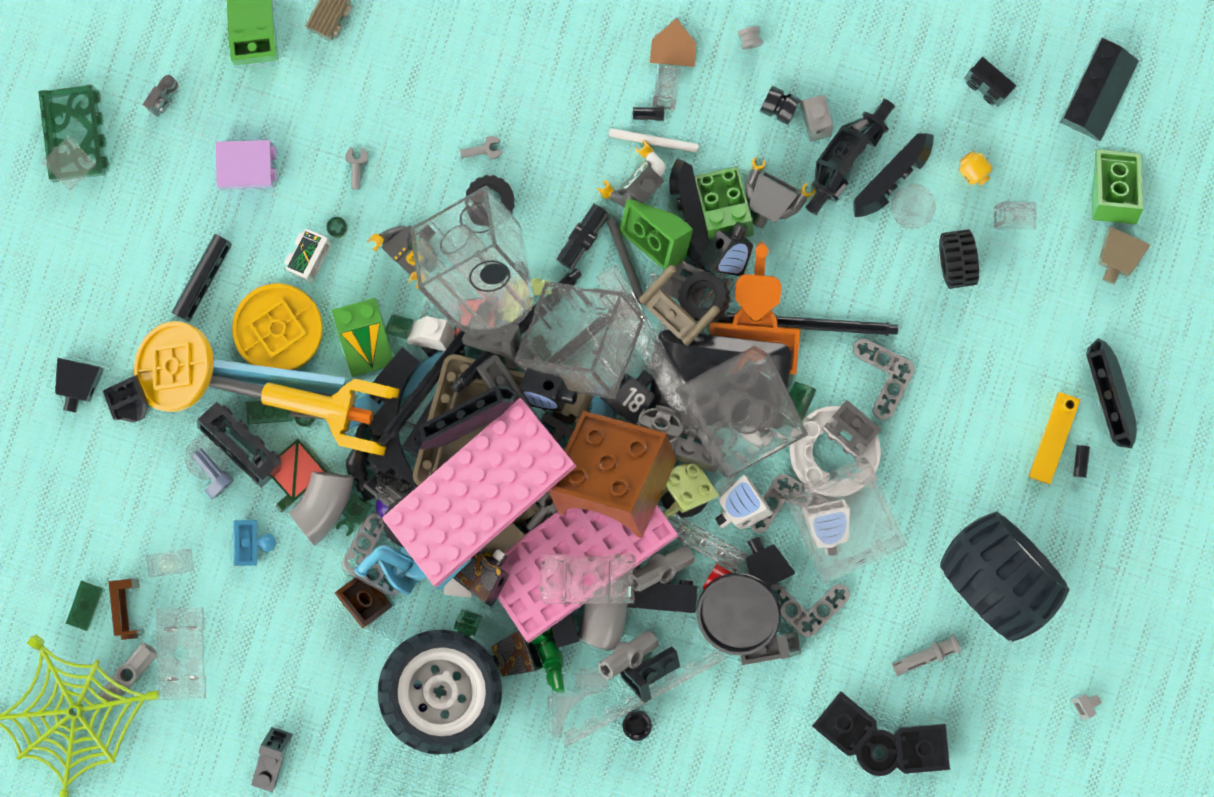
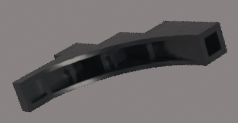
(395, 375)

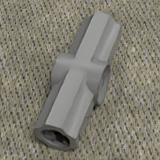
(662, 568)
(628, 654)
(137, 663)

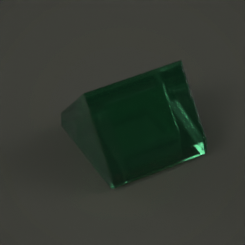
(399, 326)

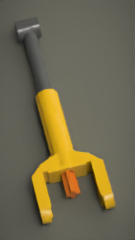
(337, 409)

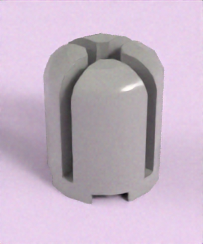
(666, 416)

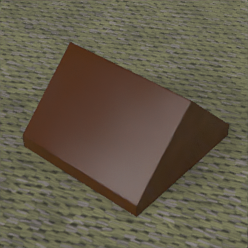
(363, 601)

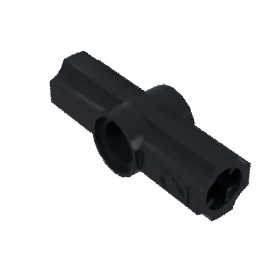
(582, 236)

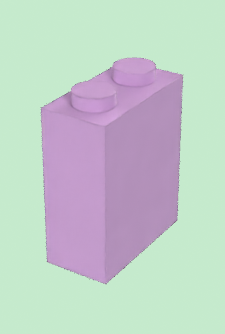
(245, 164)

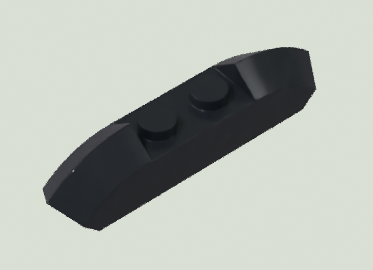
(683, 183)
(872, 196)
(1112, 393)
(465, 418)

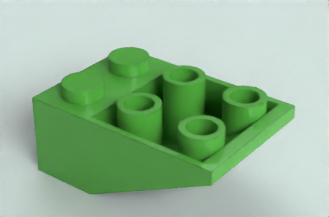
(251, 31)
(723, 201)

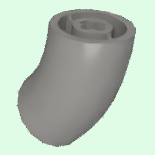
(322, 504)
(603, 624)

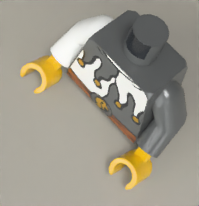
(641, 182)

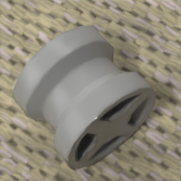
(750, 37)

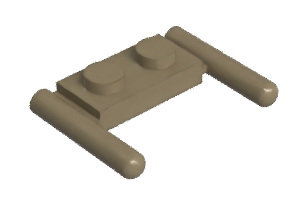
(671, 313)

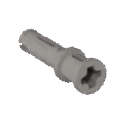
(937, 651)

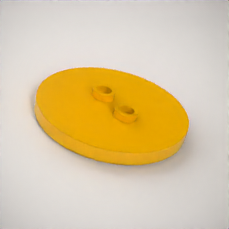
(277, 327)
(174, 366)

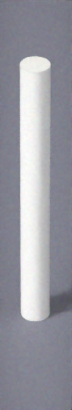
(653, 140)

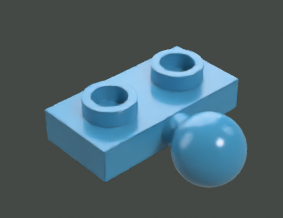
(246, 542)

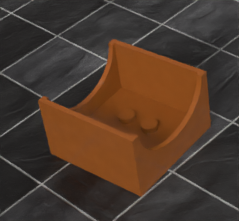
(617, 470)

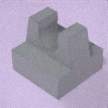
(1085, 705)

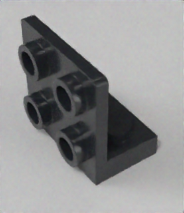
(989, 82)

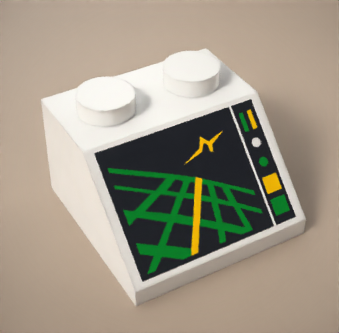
(308, 255)

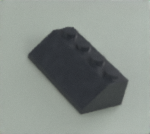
(1099, 89)

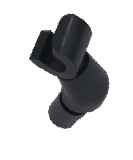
(356, 466)

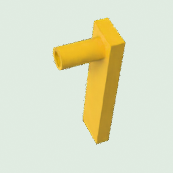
(1054, 438)

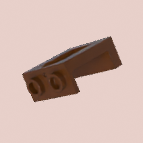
(119, 607)

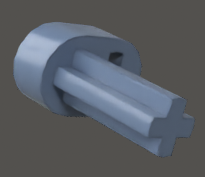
(220, 479)

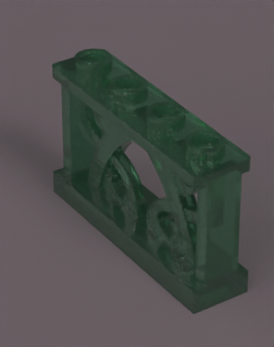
(51, 110)

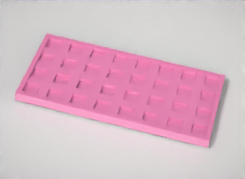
(478, 492)
(573, 535)

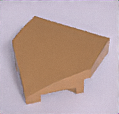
(673, 46)

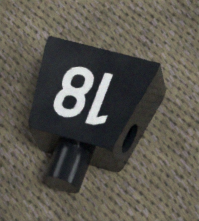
(632, 396)

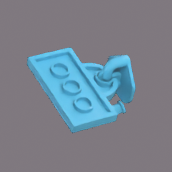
(398, 568)

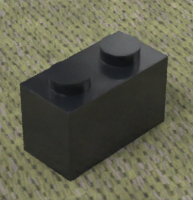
(565, 632)

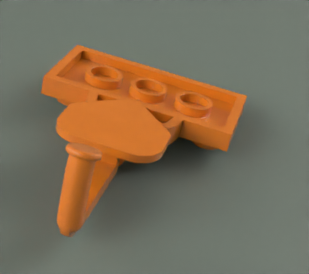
(757, 298)

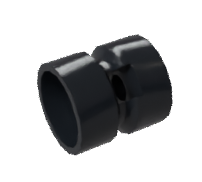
(780, 105)
(637, 725)

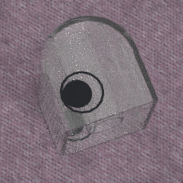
(474, 264)

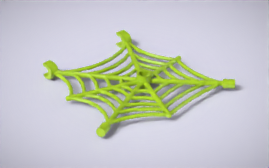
(38, 643)

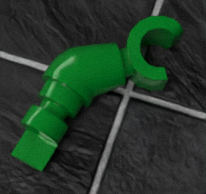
(551, 660)

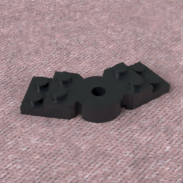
(908, 748)

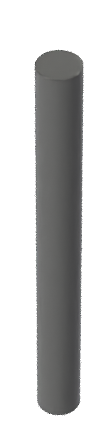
(624, 256)

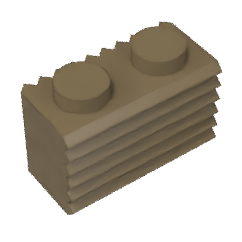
(328, 16)

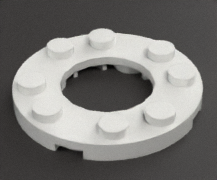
(801, 451)

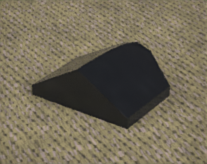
(127, 400)

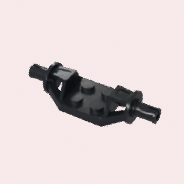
(843, 151)

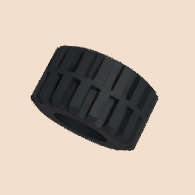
(959, 259)

